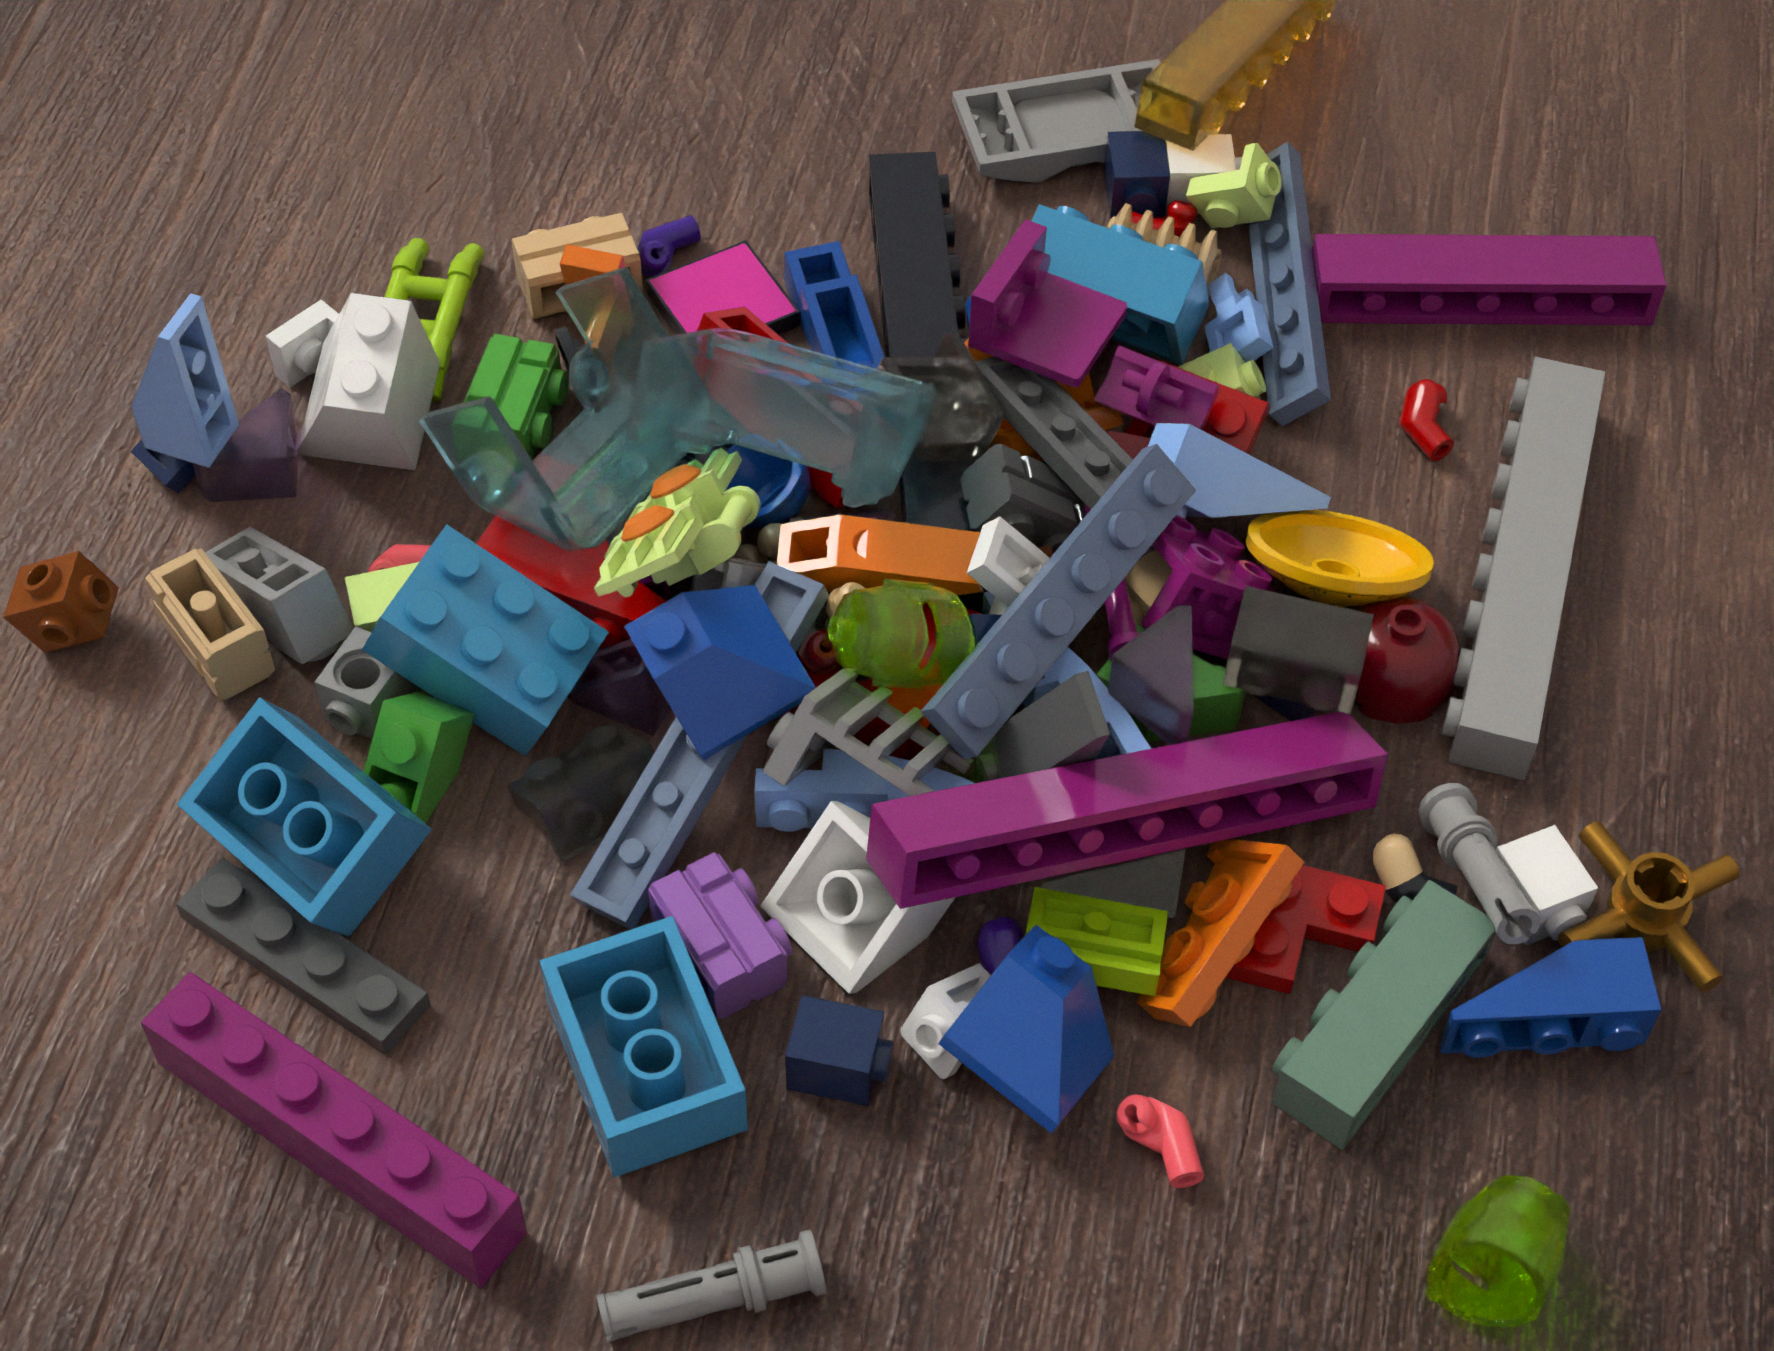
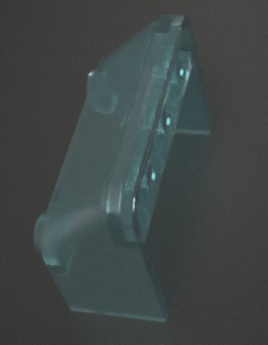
(783, 403)
(589, 471)

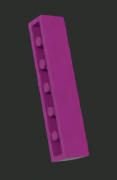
(1488, 279)
(336, 1129)

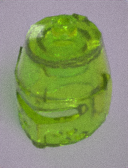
(886, 633)
(1513, 1240)

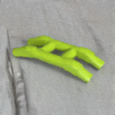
(451, 292)

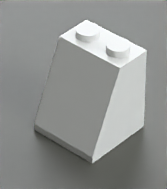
(371, 386)

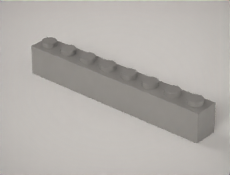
(1527, 571)

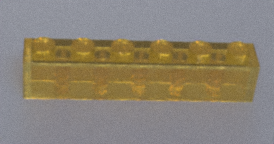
(1222, 65)

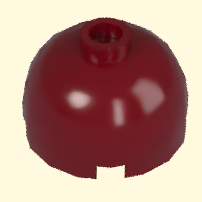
(1407, 661)

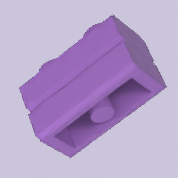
(723, 932)

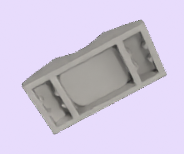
(1049, 122)

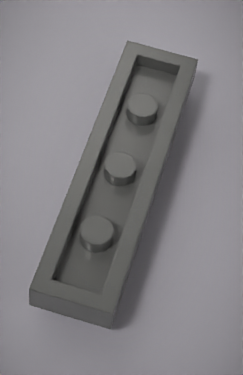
(1056, 428)
(304, 957)

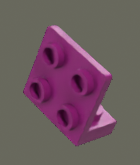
(1040, 317)
(1208, 577)

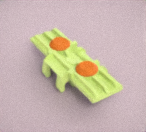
(681, 526)

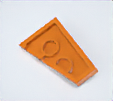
(1225, 916)

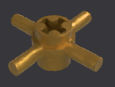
(1653, 902)

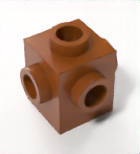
(61, 602)

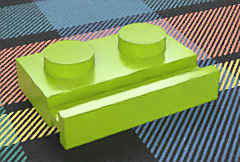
(1110, 936)

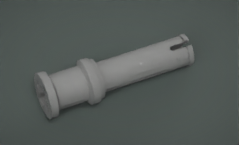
(1470, 845)
(747, 1280)

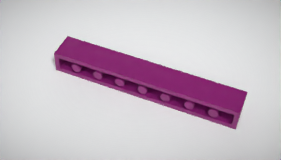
(1121, 808)

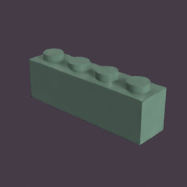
(1382, 1013)

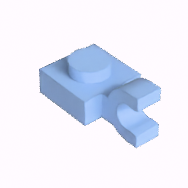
(1239, 320)

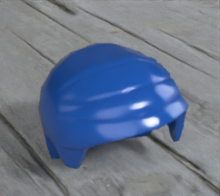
(777, 482)

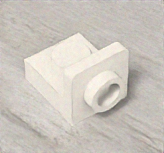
(299, 342)
(1004, 563)
(937, 1012)

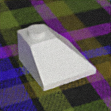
(841, 907)

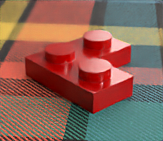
(1318, 908)

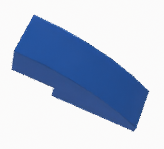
(831, 304)

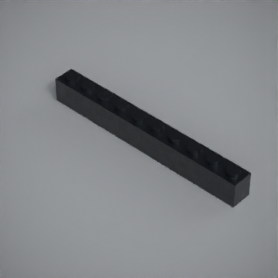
(918, 310)

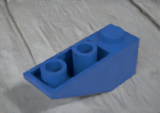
(1572, 998)

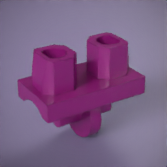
(1155, 391)

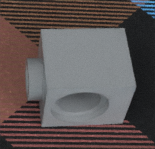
(355, 687)

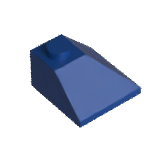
(720, 663)
(1035, 1029)

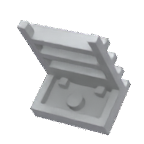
(840, 710)

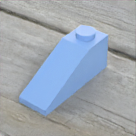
(184, 394)
(1230, 479)

